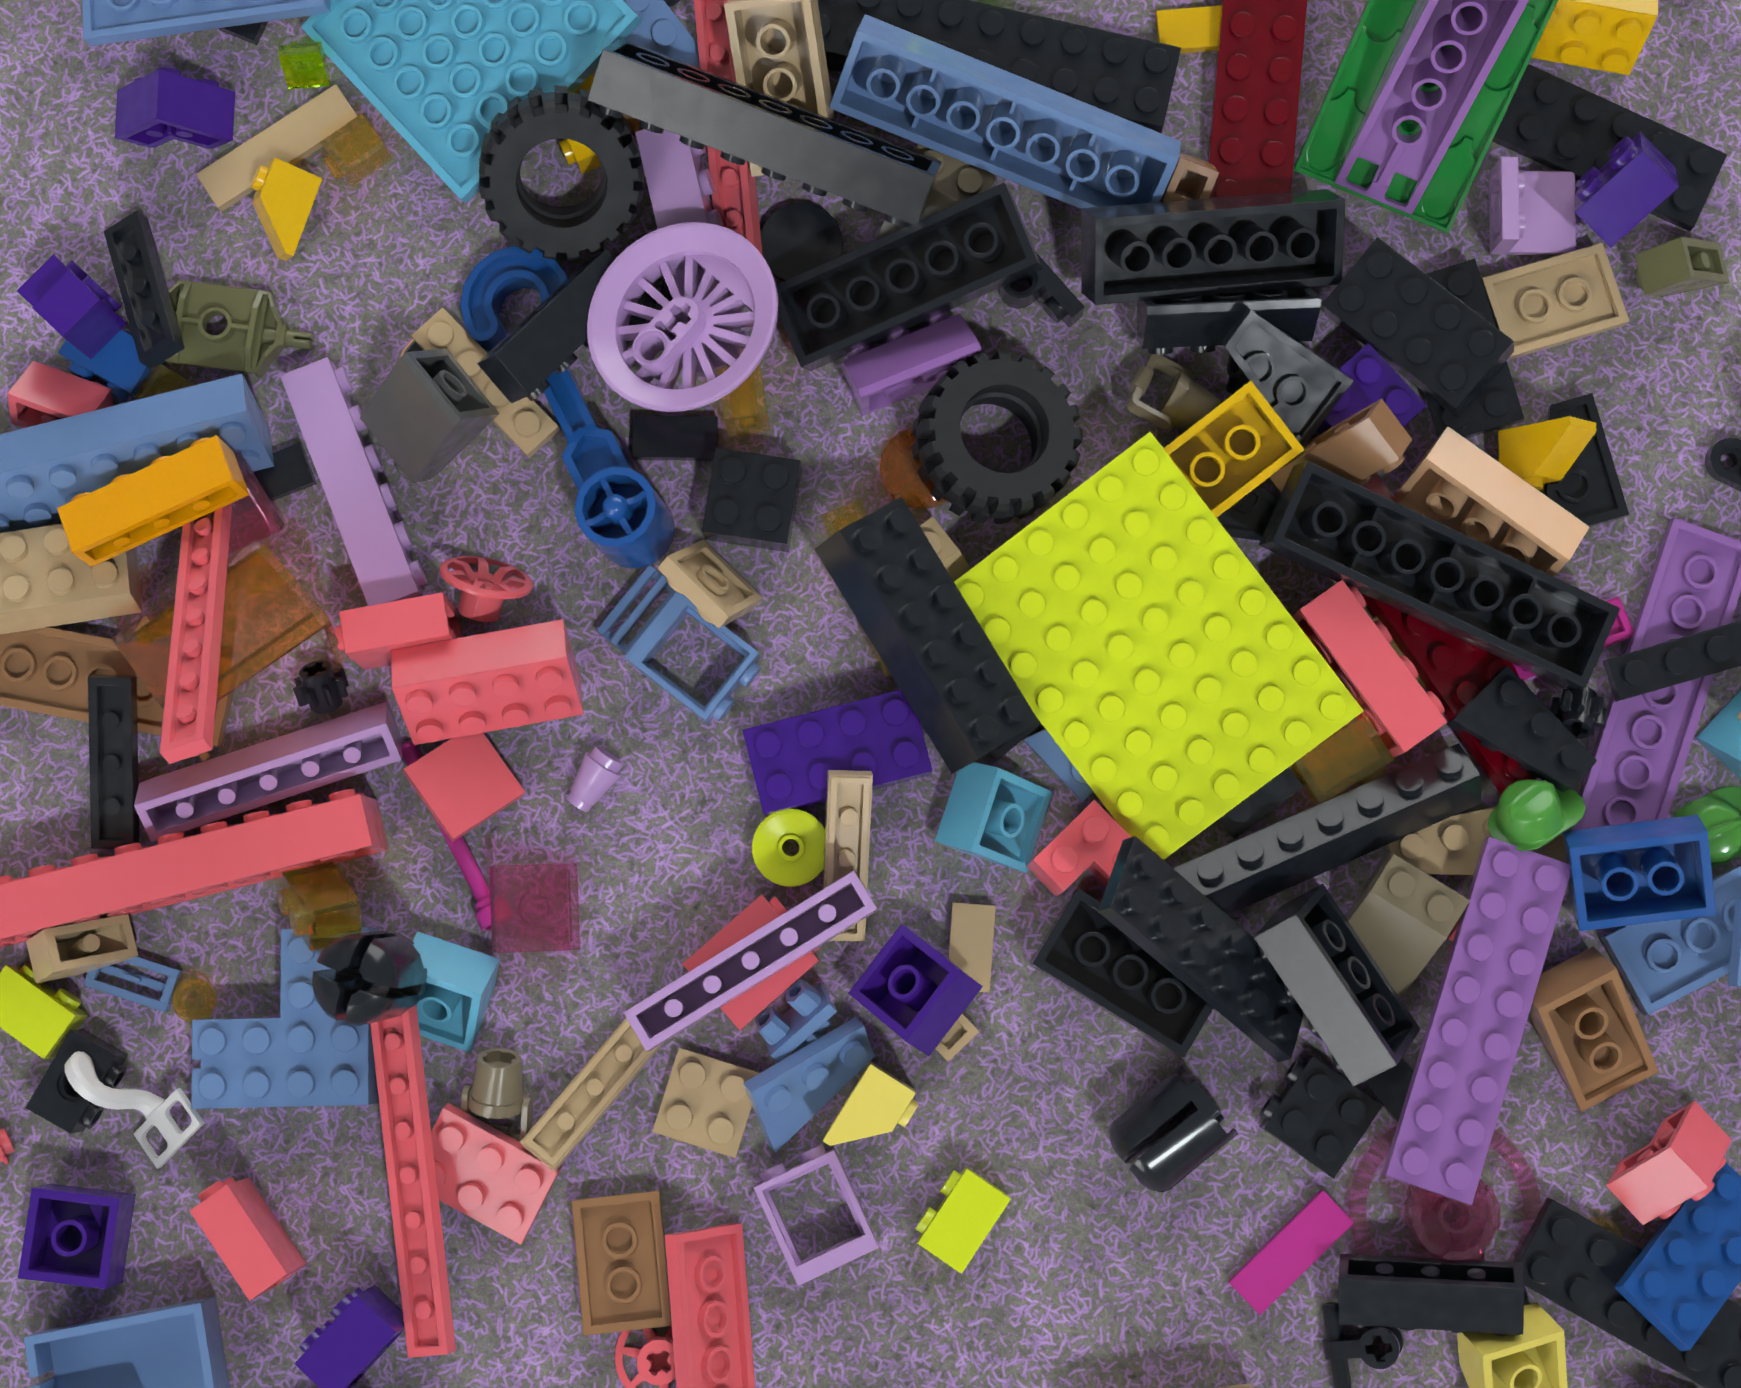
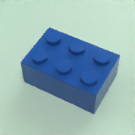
(1640, 872)

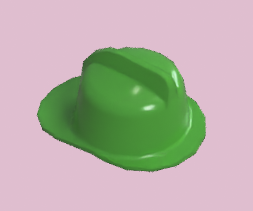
(1534, 814)
(1722, 818)

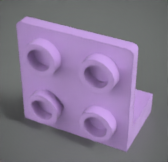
(1531, 210)

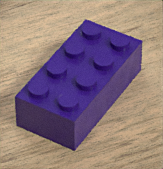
(869, 734)

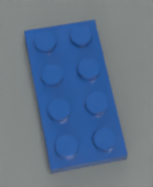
(1690, 1264)

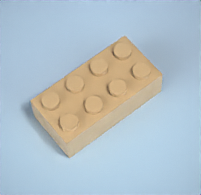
(780, 52)
(53, 587)

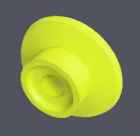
(785, 868)

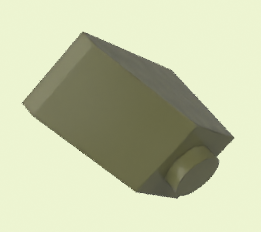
(1680, 267)

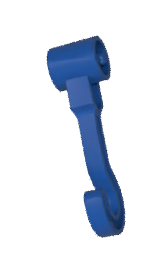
(613, 501)

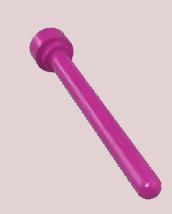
(463, 858)

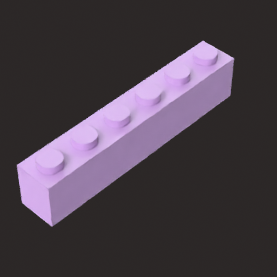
(681, 195)
(352, 483)
(269, 771)
(750, 961)

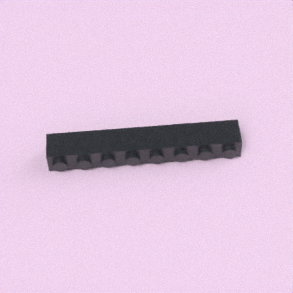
(1336, 831)

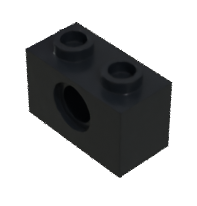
(55, 1096)

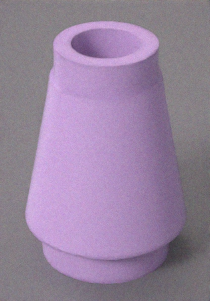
(594, 778)

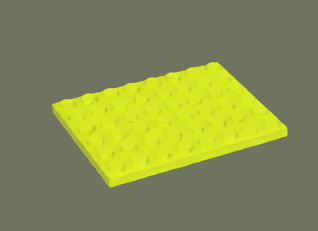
(1154, 649)

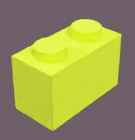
(36, 1012)
(962, 1218)

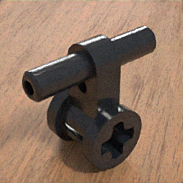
(1341, 1348)

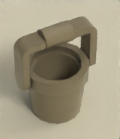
(1183, 402)
(499, 1091)

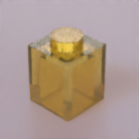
(355, 151)

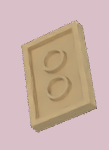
(1556, 300)

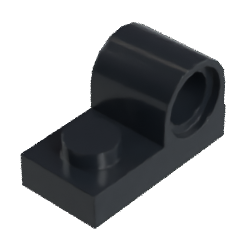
(1059, 300)

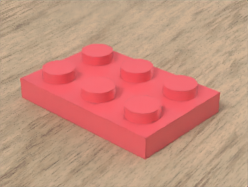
(488, 1174)

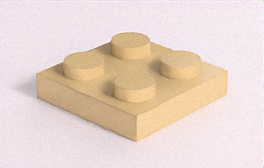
(709, 583)
(705, 1103)

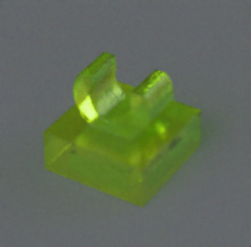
(304, 65)

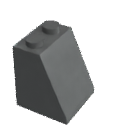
(426, 413)

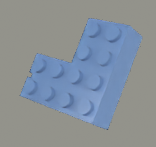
(286, 1058)
(137, 1349)

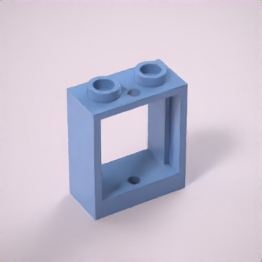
(659, 632)

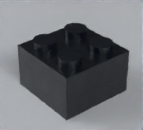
(752, 499)

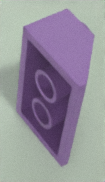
(908, 362)

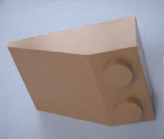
(1590, 1028)

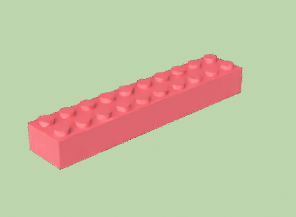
(191, 865)

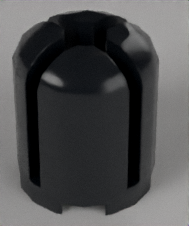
(360, 962)
(1183, 1147)

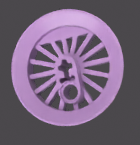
(686, 320)

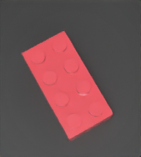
(1371, 668)
(486, 682)

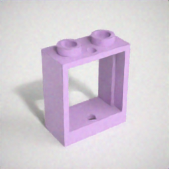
(829, 1258)

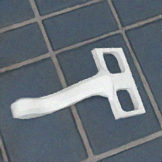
(155, 1109)

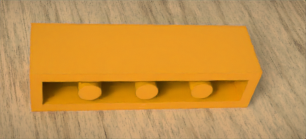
(152, 500)

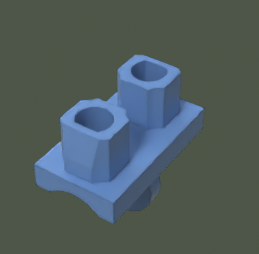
(800, 1024)

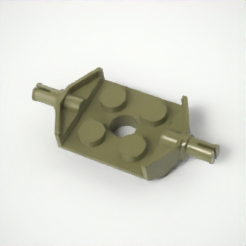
(252, 334)

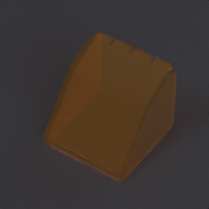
(262, 622)

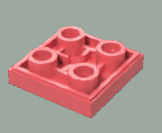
(463, 783)

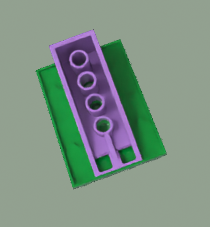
(1421, 101)

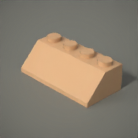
(1490, 504)

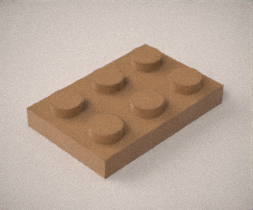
(621, 1262)

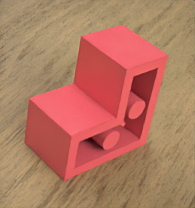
(1085, 843)
(1673, 1166)

